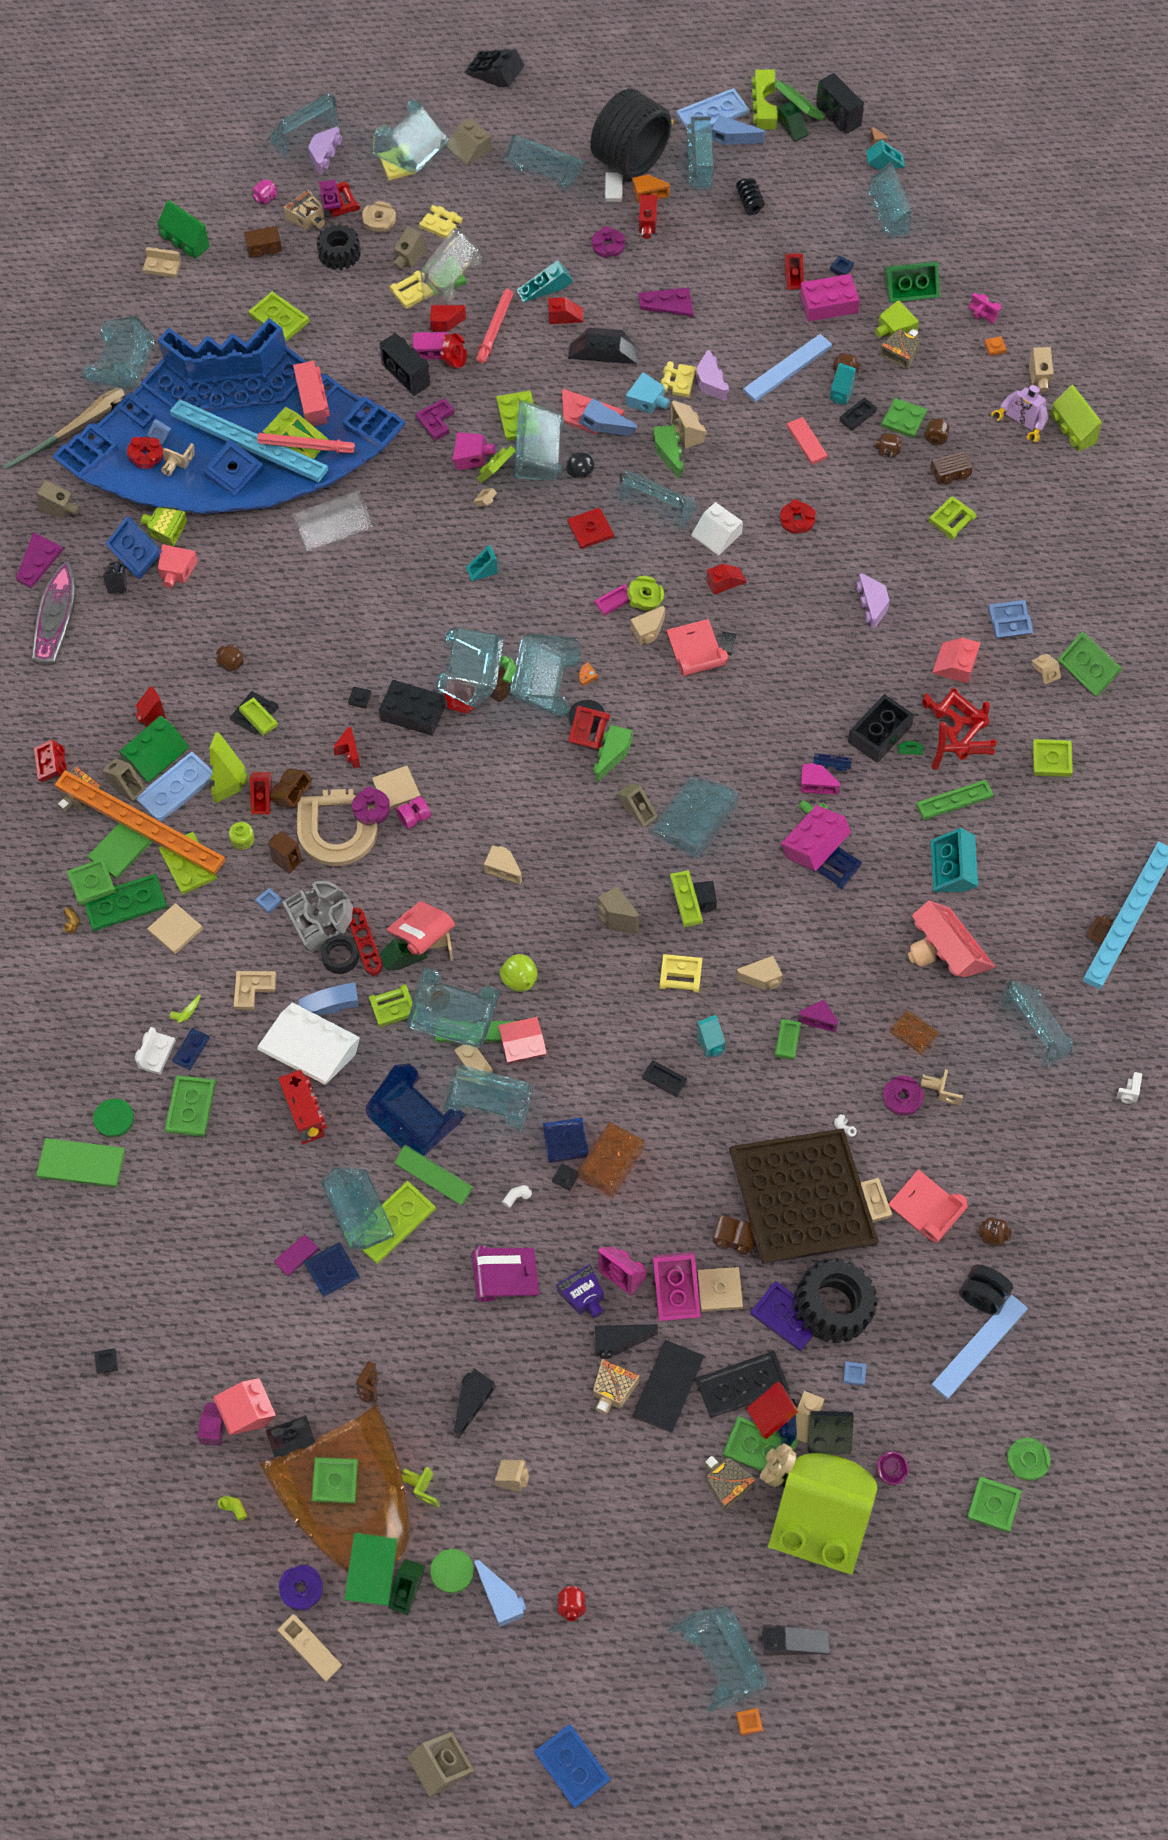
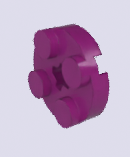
(608, 234)
(371, 796)
(897, 1086)

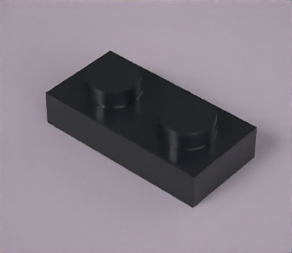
(858, 414)
(664, 1078)

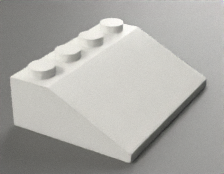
(309, 1043)

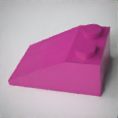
(621, 1269)
(676, 1286)

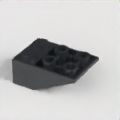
(496, 67)

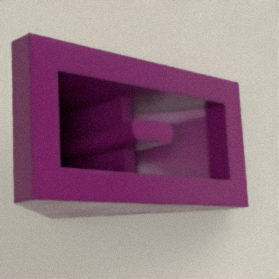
(819, 1016)

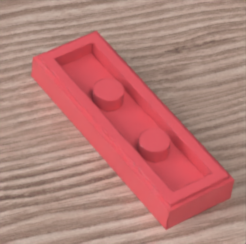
(807, 440)

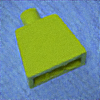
(896, 318)

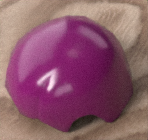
(892, 1462)

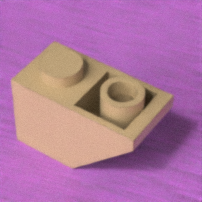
(512, 1475)

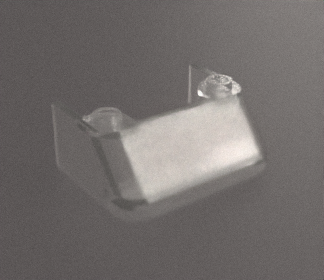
(447, 266)

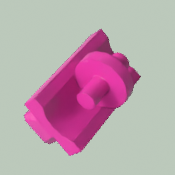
(984, 308)

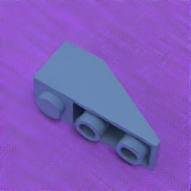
(734, 132)
(604, 420)

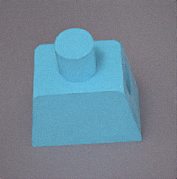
(647, 395)

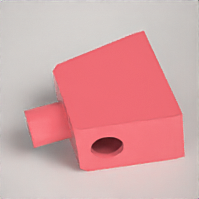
(175, 564)

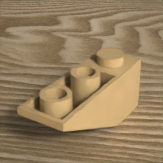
(309, 1647)

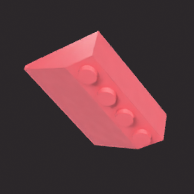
(951, 940)

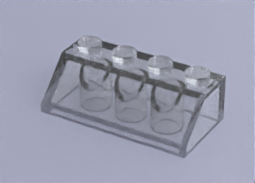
(332, 521)

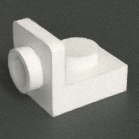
(1132, 1090)

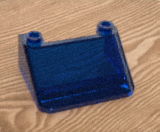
(407, 1114)

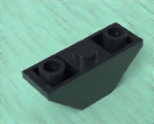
(115, 577)

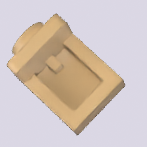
(1047, 667)

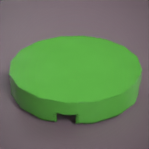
(1032, 1464)
(452, 1571)

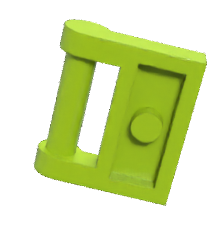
(948, 513)
(394, 1010)

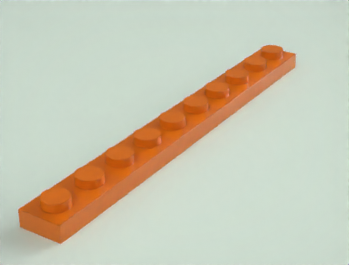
(140, 822)

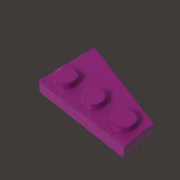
(671, 301)

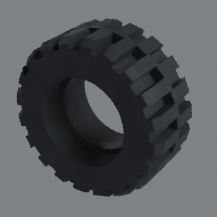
(849, 1281)

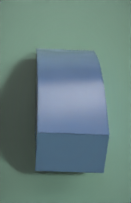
(331, 999)

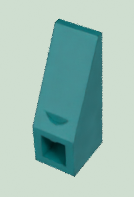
(548, 281)

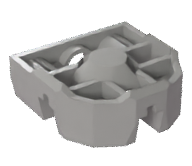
(338, 914)

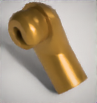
(73, 921)

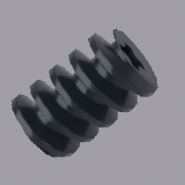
(750, 195)

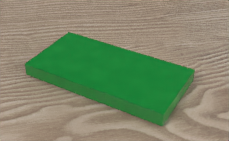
(129, 902)

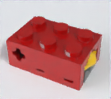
(303, 1106)

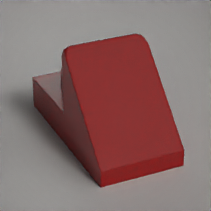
(347, 746)

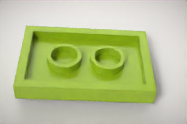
(281, 313)
(509, 409)
(186, 874)

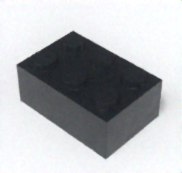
(839, 103)
(405, 364)
(412, 707)
(880, 728)

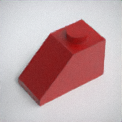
(793, 270)
(564, 311)
(446, 317)
(724, 578)
(149, 707)
(260, 792)

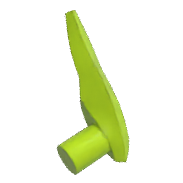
(187, 1012)

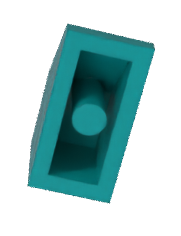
(882, 153)
(843, 384)
(710, 1036)

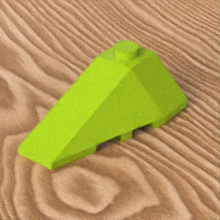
(227, 770)

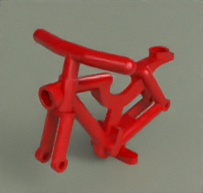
(975, 719)

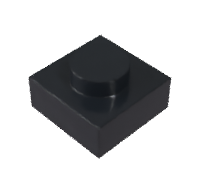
(359, 697)
(565, 1177)
(106, 1361)

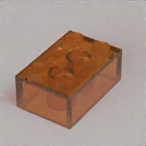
(611, 1159)

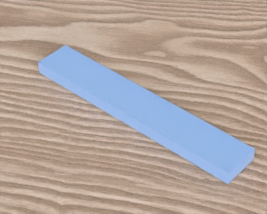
(787, 368)
(979, 1347)

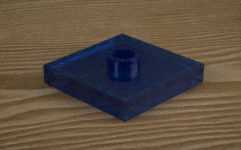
(565, 1140)
(331, 1269)

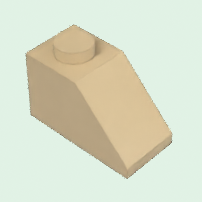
(647, 626)
(502, 865)
(761, 974)
(808, 1403)

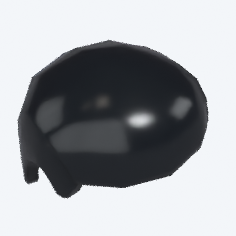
(580, 465)

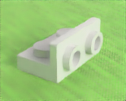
(154, 1051)

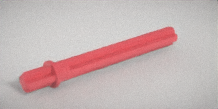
(486, 347)
(308, 443)

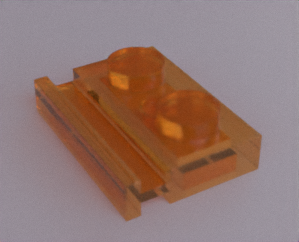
(914, 1032)

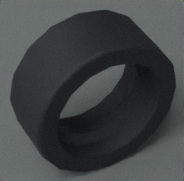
(339, 968)

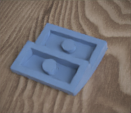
(1010, 619)

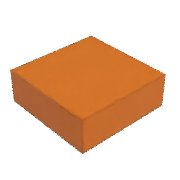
(749, 1722)

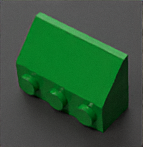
(183, 230)
(912, 281)
(154, 749)

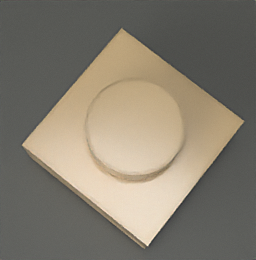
(485, 497)

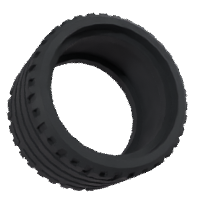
(630, 133)

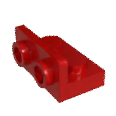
(49, 760)

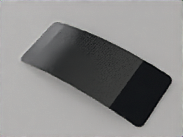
(727, 642)

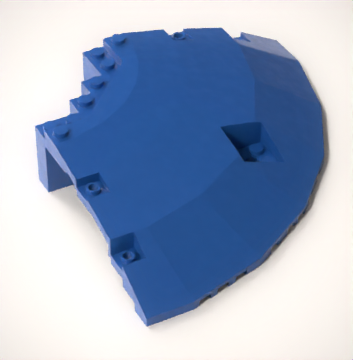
(244, 386)

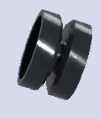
(986, 1289)

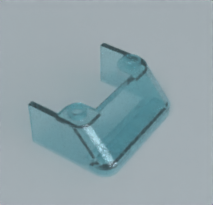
(543, 160)
(490, 1093)
(727, 1653)

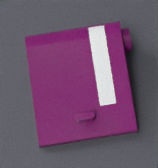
(502, 1272)

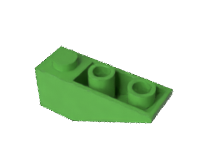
(666, 447)
(616, 747)

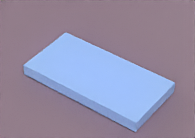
(725, 104)
(175, 787)

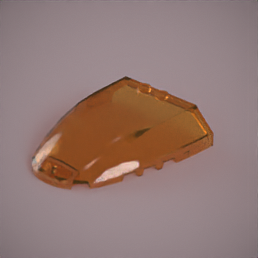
(380, 1489)

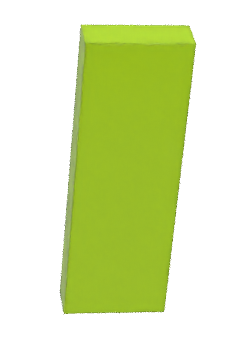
(686, 898)

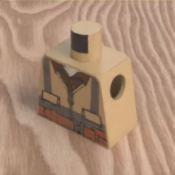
(305, 211)

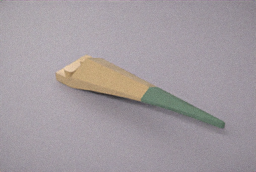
(92, 414)

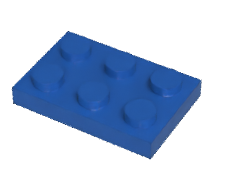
(133, 547)
(572, 1766)

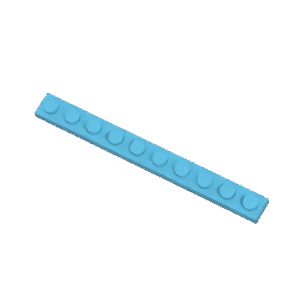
(248, 440)
(1127, 917)

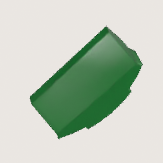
(902, 748)

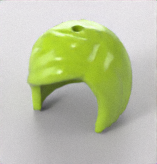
(519, 973)

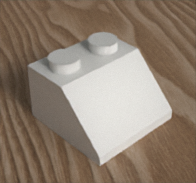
(717, 529)

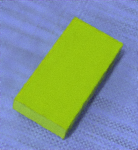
(258, 716)

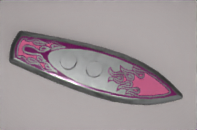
(54, 615)

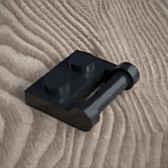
(238, 718)

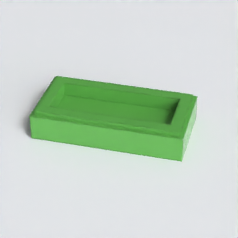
(788, 1039)

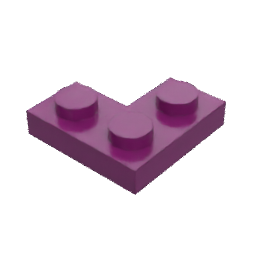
(432, 418)

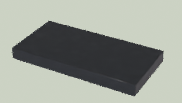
(740, 1383)
(668, 1386)

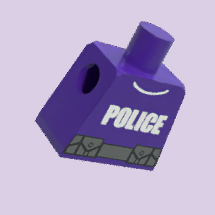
(582, 1291)

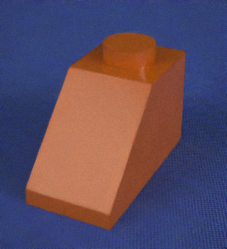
(650, 186)

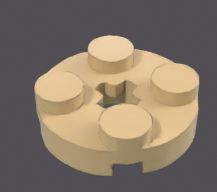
(379, 224)
(778, 1463)

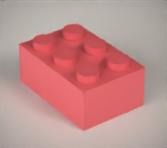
(312, 393)

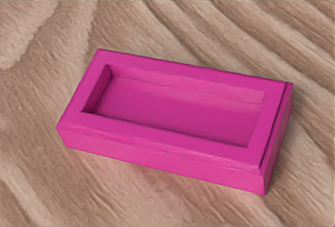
(612, 600)

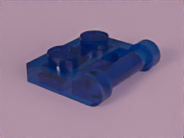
(842, 862)

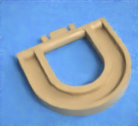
(325, 852)

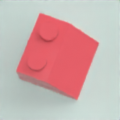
(957, 659)
(522, 1040)
(245, 1407)

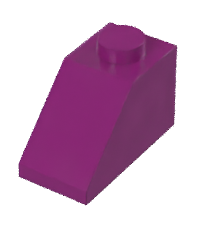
(211, 1426)

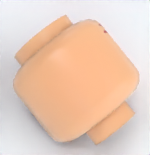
(922, 953)

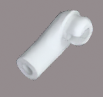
(840, 1123)
(514, 1193)

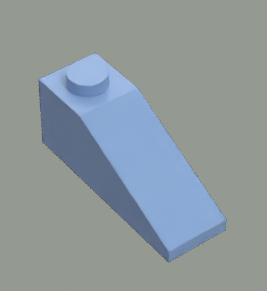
(502, 1598)

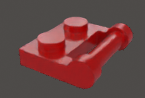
(352, 206)
(582, 727)

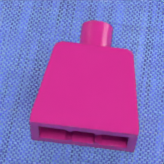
(471, 450)

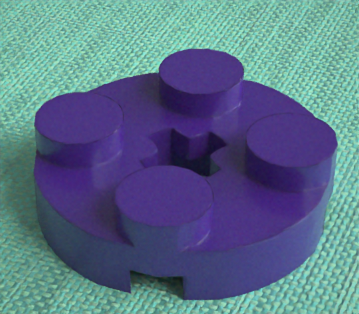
(298, 1575)

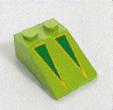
(292, 424)

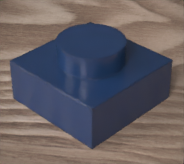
(841, 266)

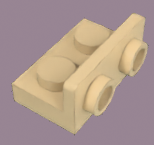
(162, 262)

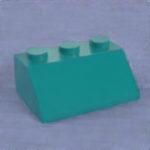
(954, 862)

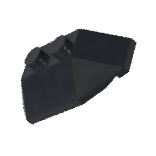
(604, 346)

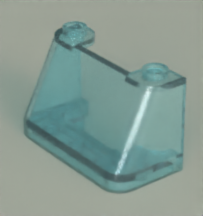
(124, 354)
(538, 442)
(471, 666)
(452, 1011)

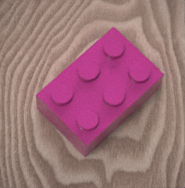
(829, 297)
(816, 837)

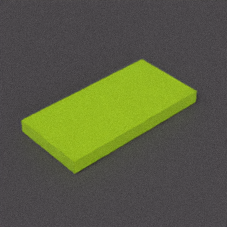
(405, 1212)

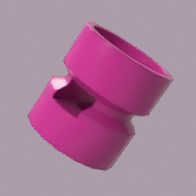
(409, 817)

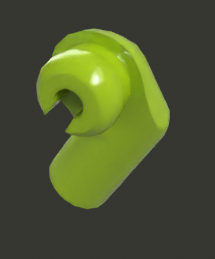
(233, 1504)

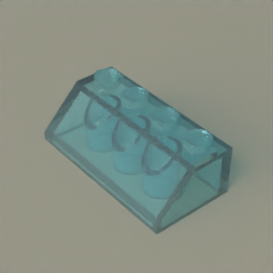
(891, 202)
(357, 1207)

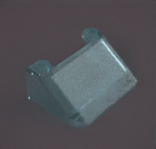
(322, 106)
(412, 141)
(685, 503)
(541, 669)
(1041, 1019)

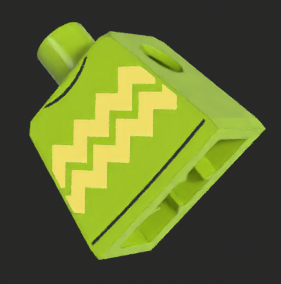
(165, 525)

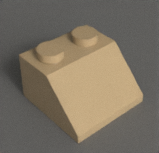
(687, 424)

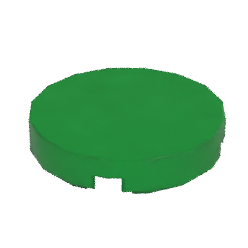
(113, 1118)

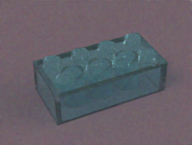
(700, 153)

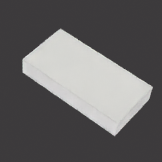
(613, 187)

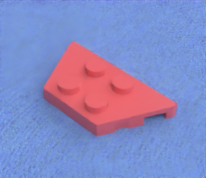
(574, 406)

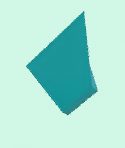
(483, 565)

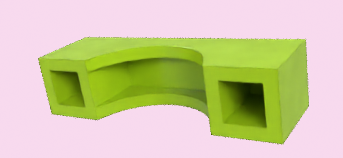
(765, 113)

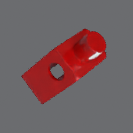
(648, 219)

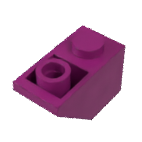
(329, 194)

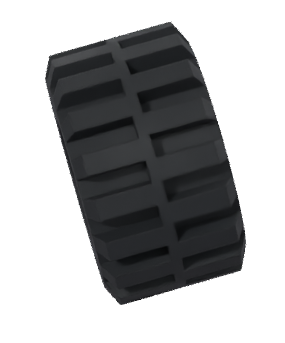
(338, 256)

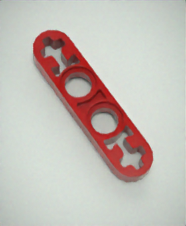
(362, 942)

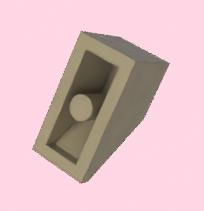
(637, 804)

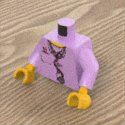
(1026, 408)

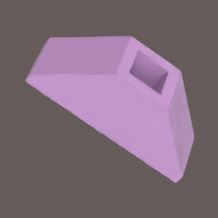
(323, 148)
(711, 378)
(873, 599)

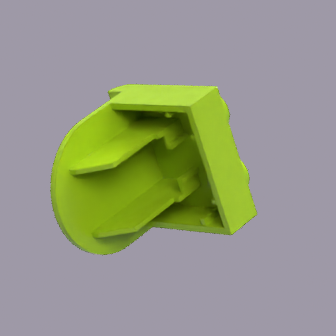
(824, 1511)

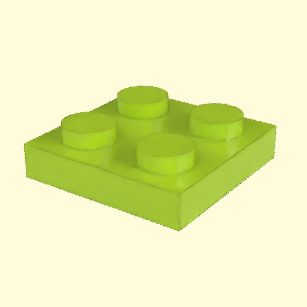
(495, 463)
(1052, 758)

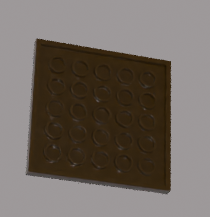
(803, 1196)

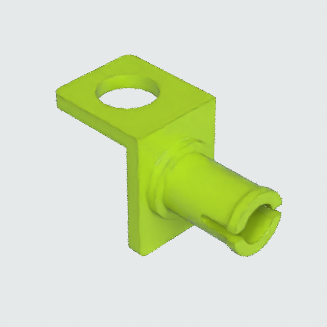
(420, 1483)

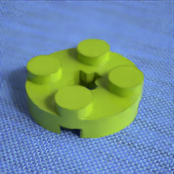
(641, 601)

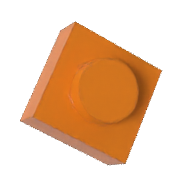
(995, 346)

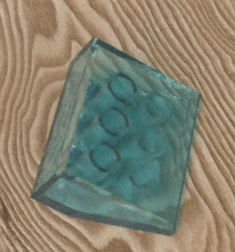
(696, 815)

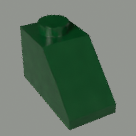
(792, 121)
(397, 956)
(406, 1586)

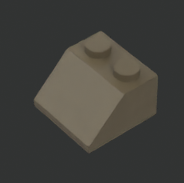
(469, 142)
(617, 912)
(440, 1763)

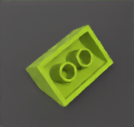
(1076, 419)

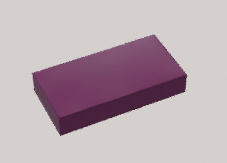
(295, 1255)

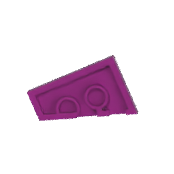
(37, 560)

